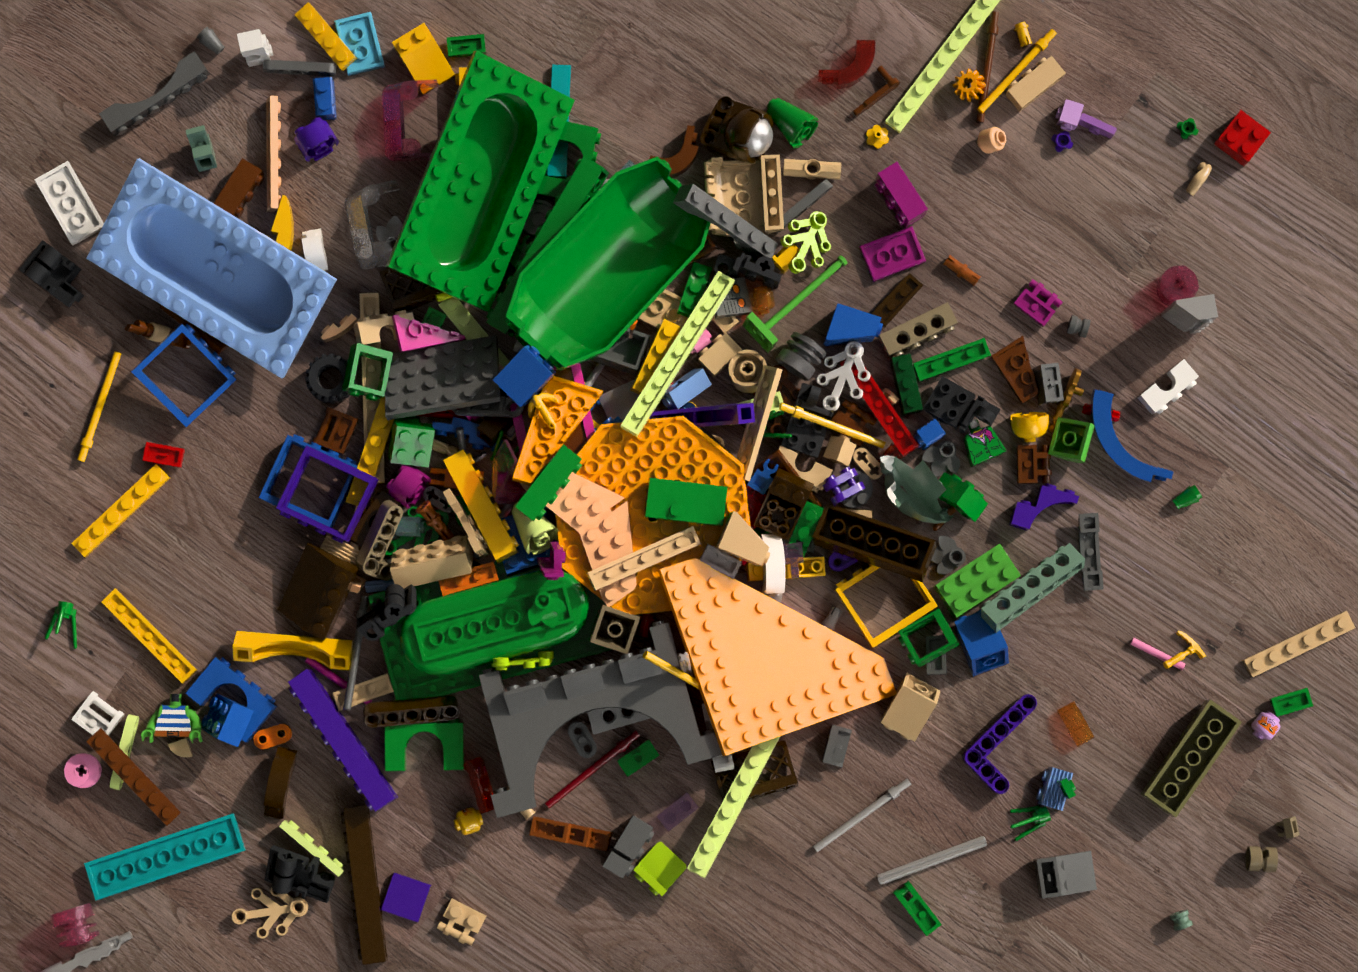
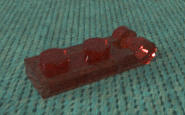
(480, 784)

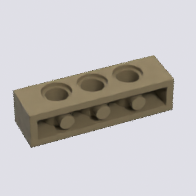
(942, 313)

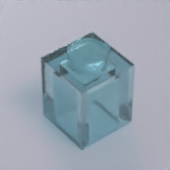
(410, 527)

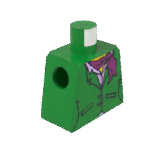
(982, 444)

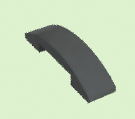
(1089, 548)

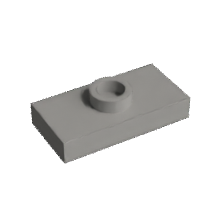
(720, 561)

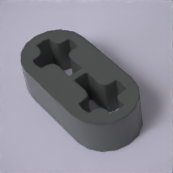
(438, 503)

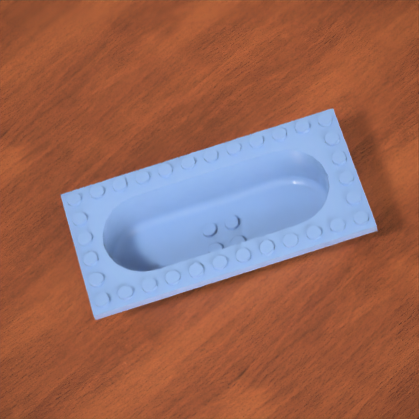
(211, 268)

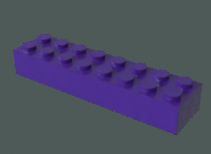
(342, 739)

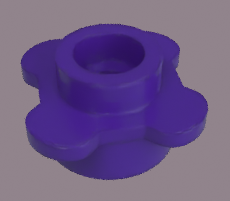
(1062, 136)

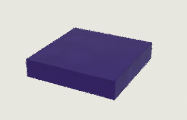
(406, 897)

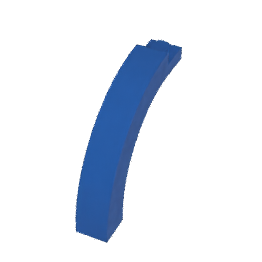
(1101, 418)

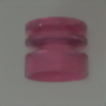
(75, 925)

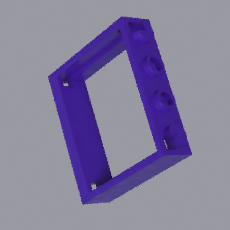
(295, 479)

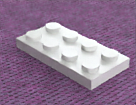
(70, 203)

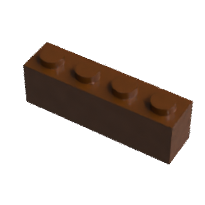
(240, 188)

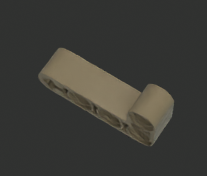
(383, 539)

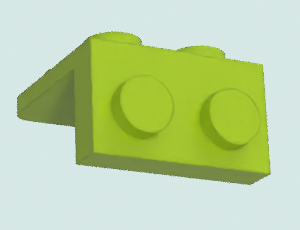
(659, 869)

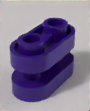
(846, 475)

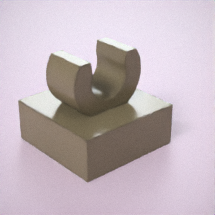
(1290, 827)

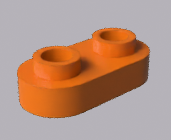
(272, 736)

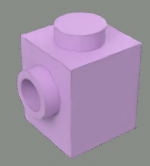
(1069, 115)

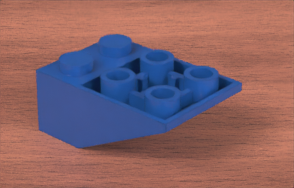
(226, 720)

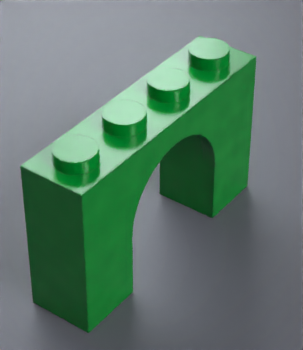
(585, 139)
(449, 733)

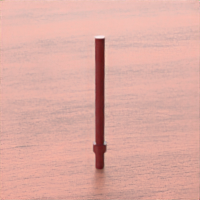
(622, 745)

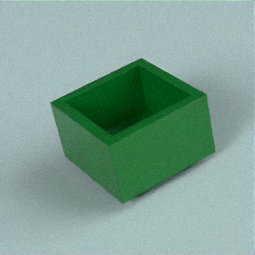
(411, 443)

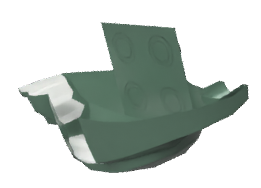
(921, 486)

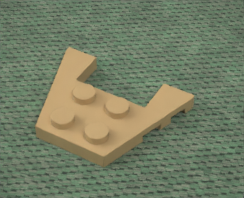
(474, 536)

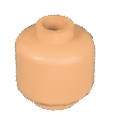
(991, 140)

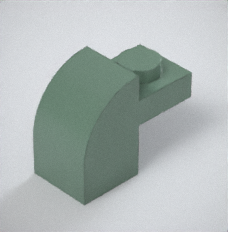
(201, 148)

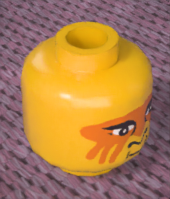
(468, 821)

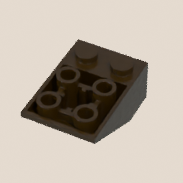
(783, 504)

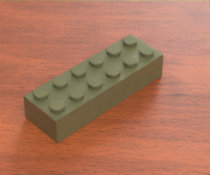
(1191, 758)

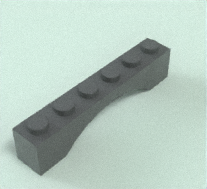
(122, 116)
(702, 205)

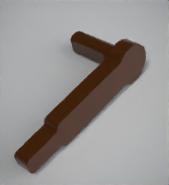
(892, 83)

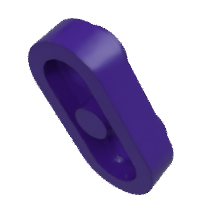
(845, 561)

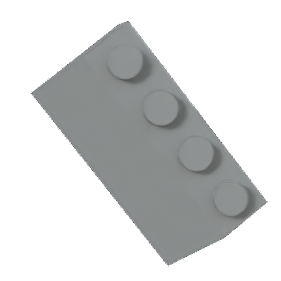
(1192, 313)

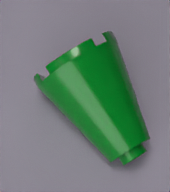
(792, 121)

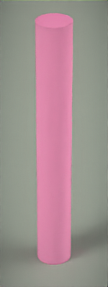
(1154, 652)

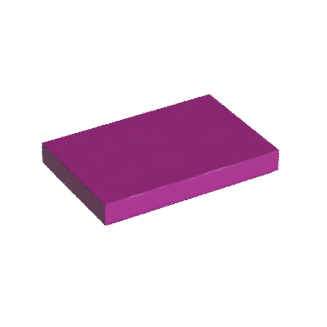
(892, 254)

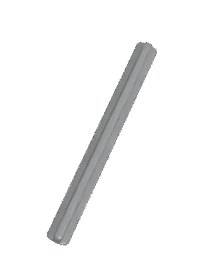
(931, 860)

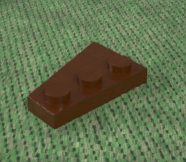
(1016, 369)

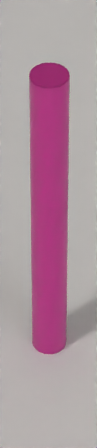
(329, 674)

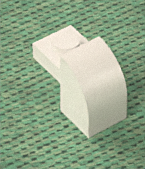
(314, 248)

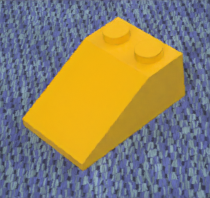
(423, 56)

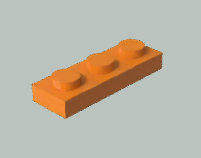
(480, 575)

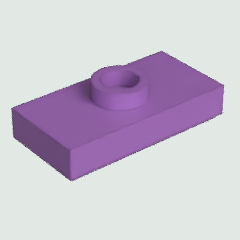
(1096, 126)

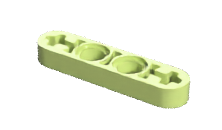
(126, 746)

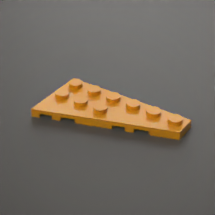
(541, 441)

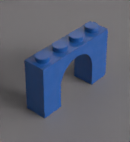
(219, 674)

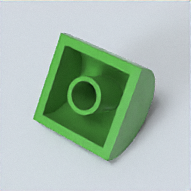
(1071, 440)

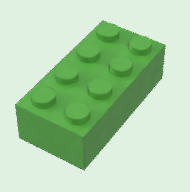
(977, 581)

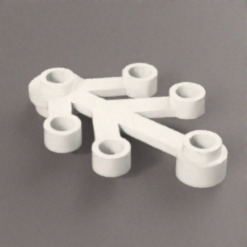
(844, 373)

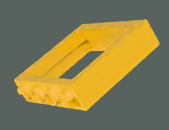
(859, 575)

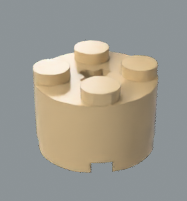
(740, 365)

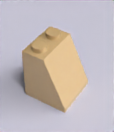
(742, 541)
(910, 707)

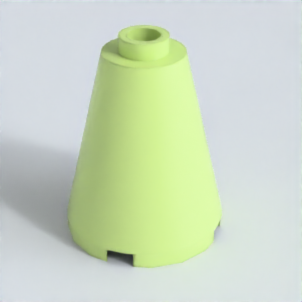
(534, 534)

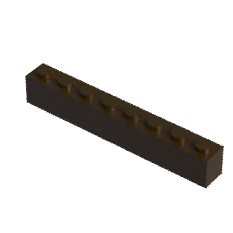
(365, 885)

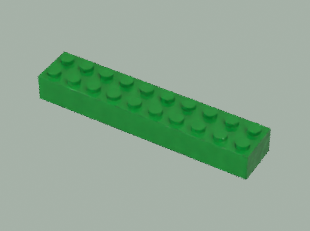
(578, 191)

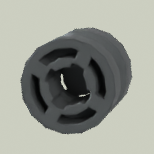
(1076, 325)

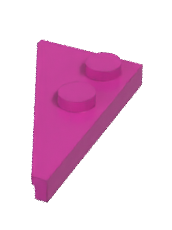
(415, 335)

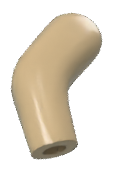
(1199, 178)

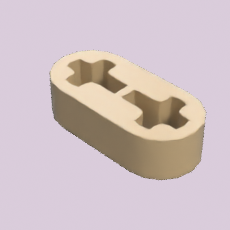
(863, 466)

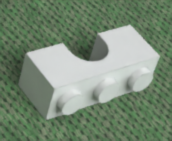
(254, 47)
(1156, 399)

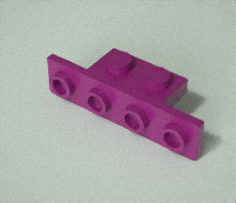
(552, 566)

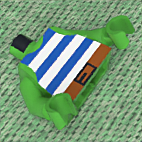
(173, 721)

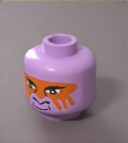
(1265, 726)

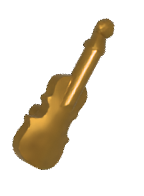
(1069, 391)

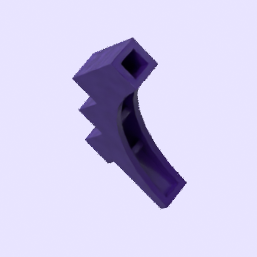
(712, 415)

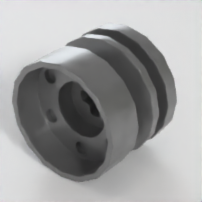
(802, 354)

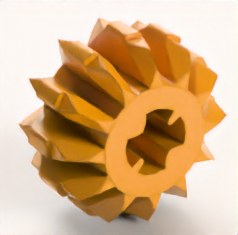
(962, 87)

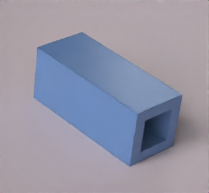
(686, 388)

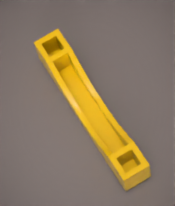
(256, 646)

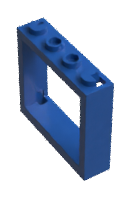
(202, 346)
(277, 467)

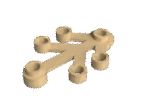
(273, 911)

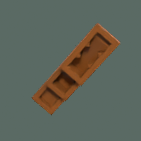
(570, 833)

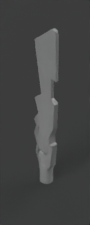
(91, 954)

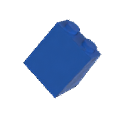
(852, 325)
(525, 375)
(980, 644)

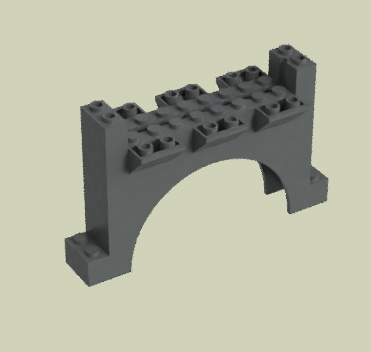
(531, 714)

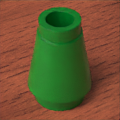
(1187, 497)

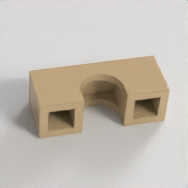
(368, 330)
(815, 475)

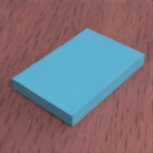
(361, 38)

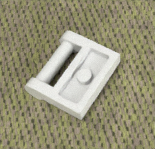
(91, 720)

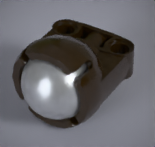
(738, 131)

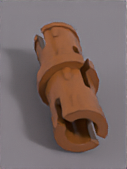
(961, 270)

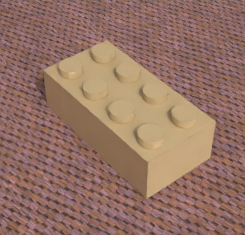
(432, 562)

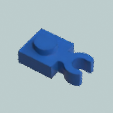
(761, 479)

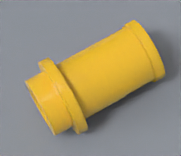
(1023, 34)

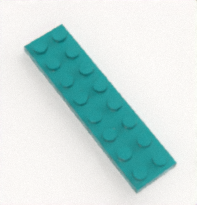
(164, 856)

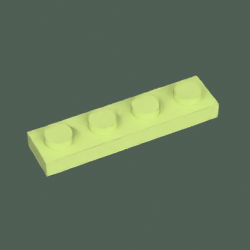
(306, 841)

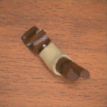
(157, 333)

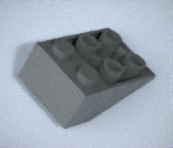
(1064, 874)

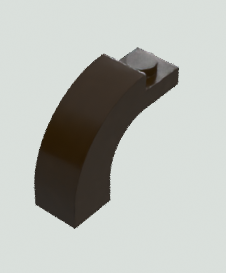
(278, 782)

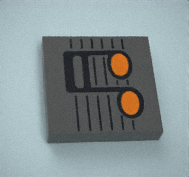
(736, 302)

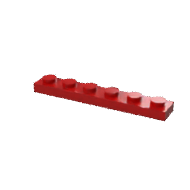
(885, 413)

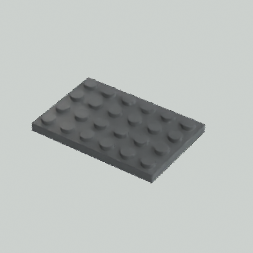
(443, 378)

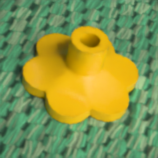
(877, 141)

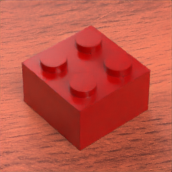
(1242, 138)

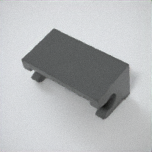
(1048, 383)
(836, 746)

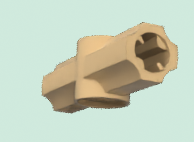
(825, 170)

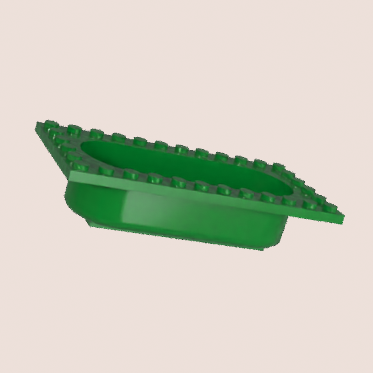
(480, 182)
(459, 634)

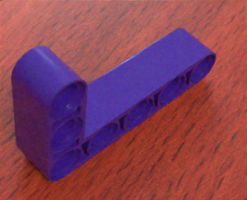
(995, 740)

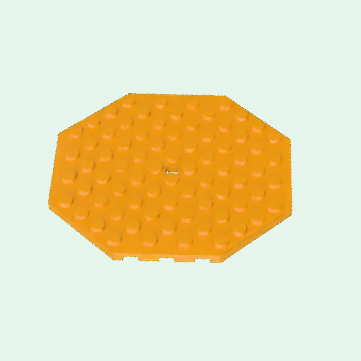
(623, 464)

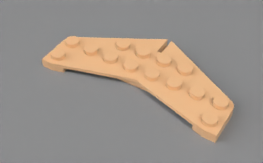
(602, 531)

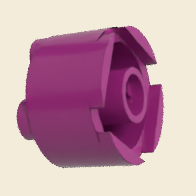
(408, 485)

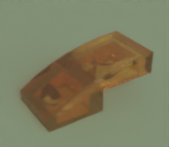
(1075, 724)

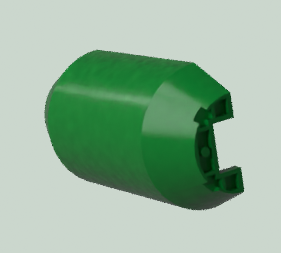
(605, 266)

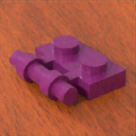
(1034, 307)

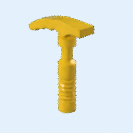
(1194, 647)

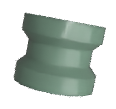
(1181, 920)

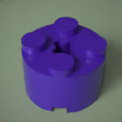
(315, 139)

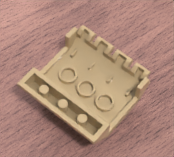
(748, 191)

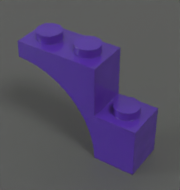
(1048, 495)

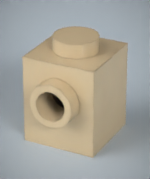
(840, 450)

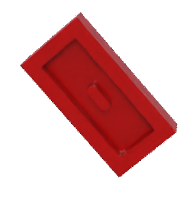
(163, 454)

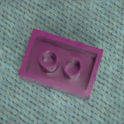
(900, 195)

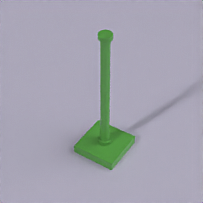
(761, 331)

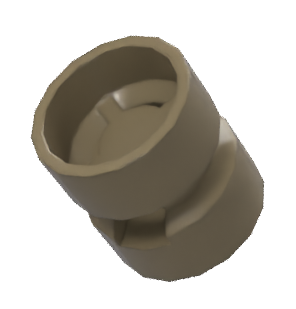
(1261, 859)

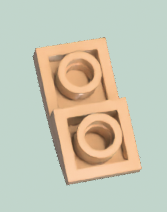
(333, 332)

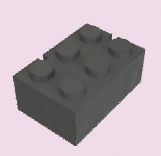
(626, 353)
(629, 847)

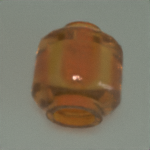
(762, 299)

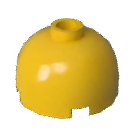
(1029, 425)

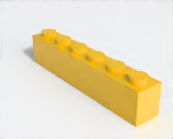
(480, 505)

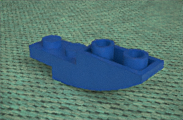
(470, 431)

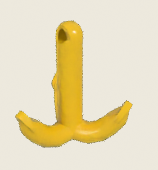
(537, 402)

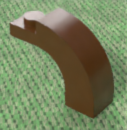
(684, 159)

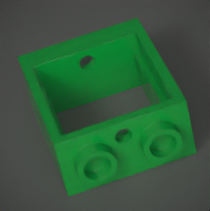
(373, 353)
(917, 625)

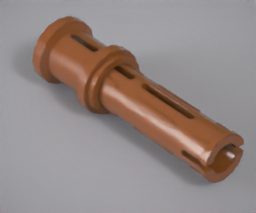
(434, 520)

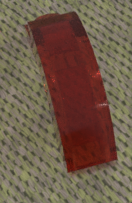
(856, 71)

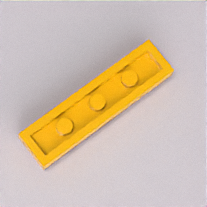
(325, 36)

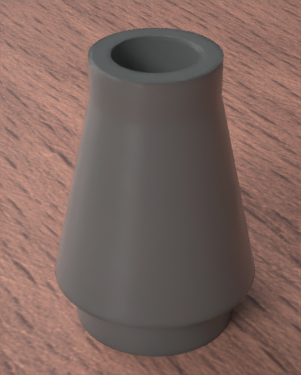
(209, 39)

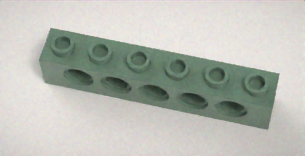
(1029, 596)

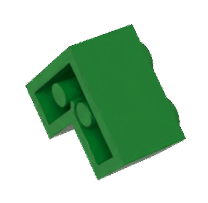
(962, 496)

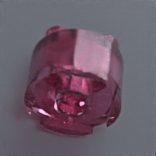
(1177, 275)

